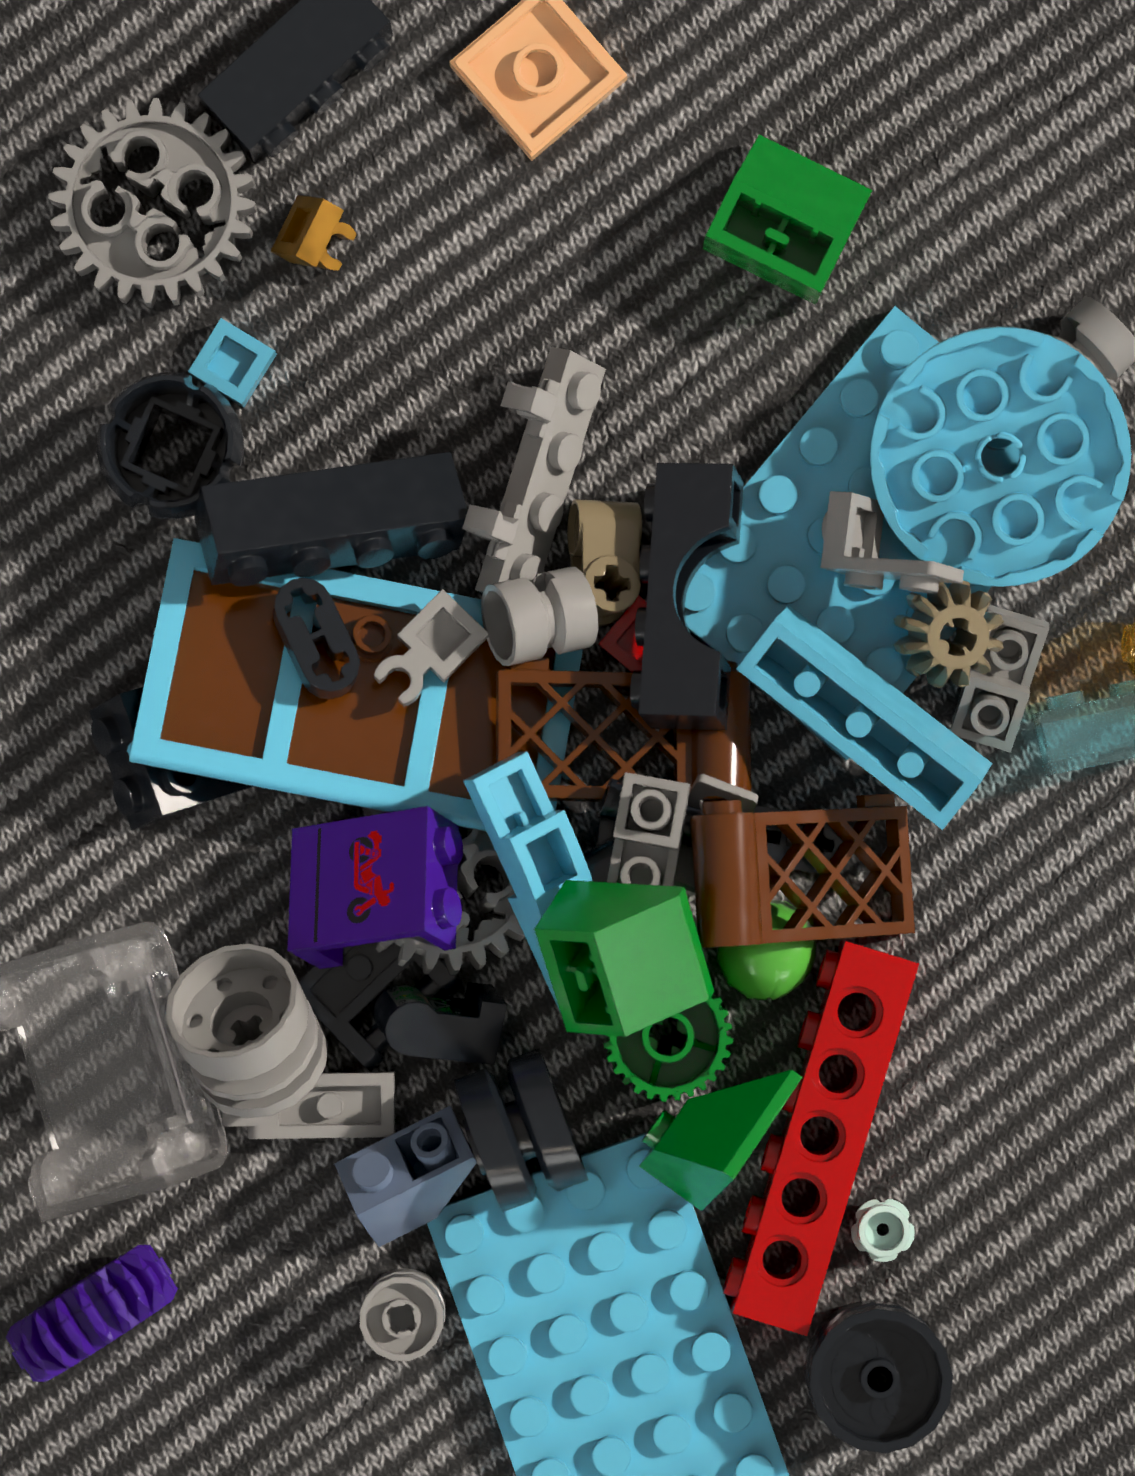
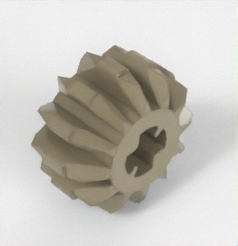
(941, 657)

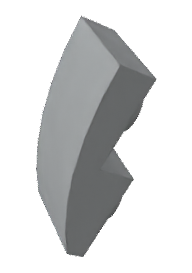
(995, 701)
(648, 831)

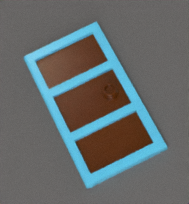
(234, 709)

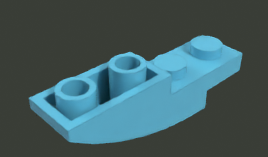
(530, 840)

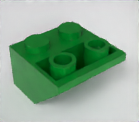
(786, 219)
(622, 955)

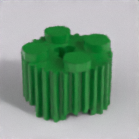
(683, 1066)

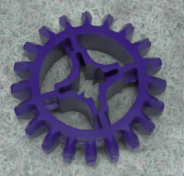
(91, 1313)

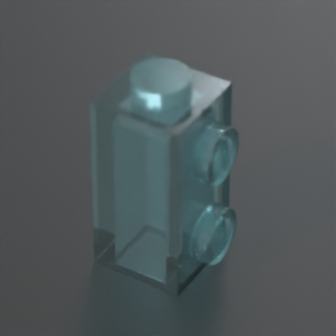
(1084, 733)

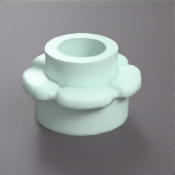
(897, 1239)

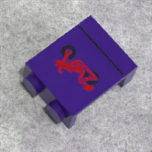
(373, 883)

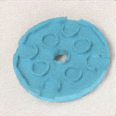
(1014, 389)

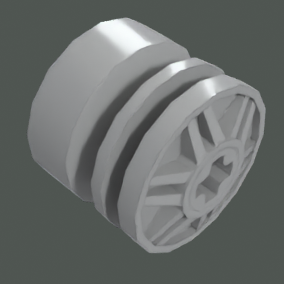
(247, 1030)

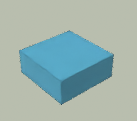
(232, 362)

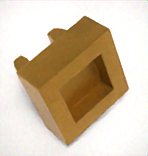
(308, 232)

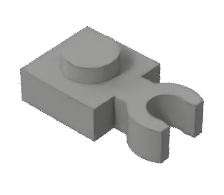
(437, 641)

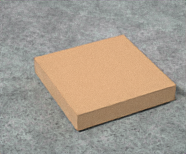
(538, 72)

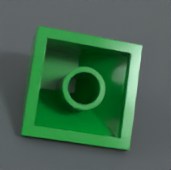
(714, 1136)

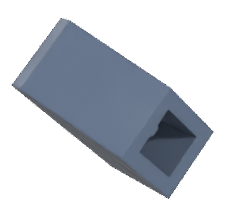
(407, 1175)

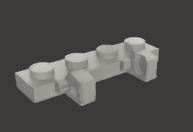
(542, 470)

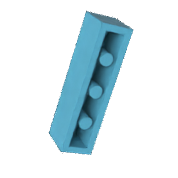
(865, 716)

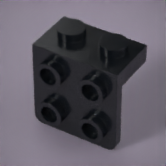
(140, 790)

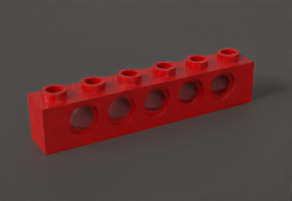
(792, 1297)

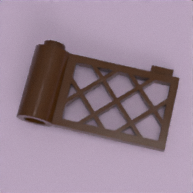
(695, 752)
(740, 879)

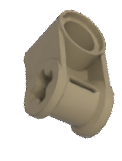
(606, 547)

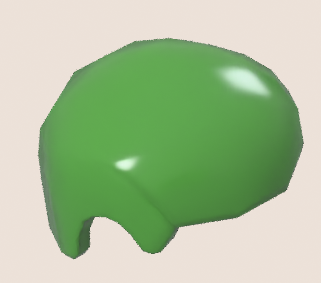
(768, 968)

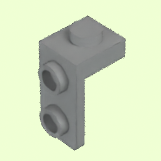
(853, 544)

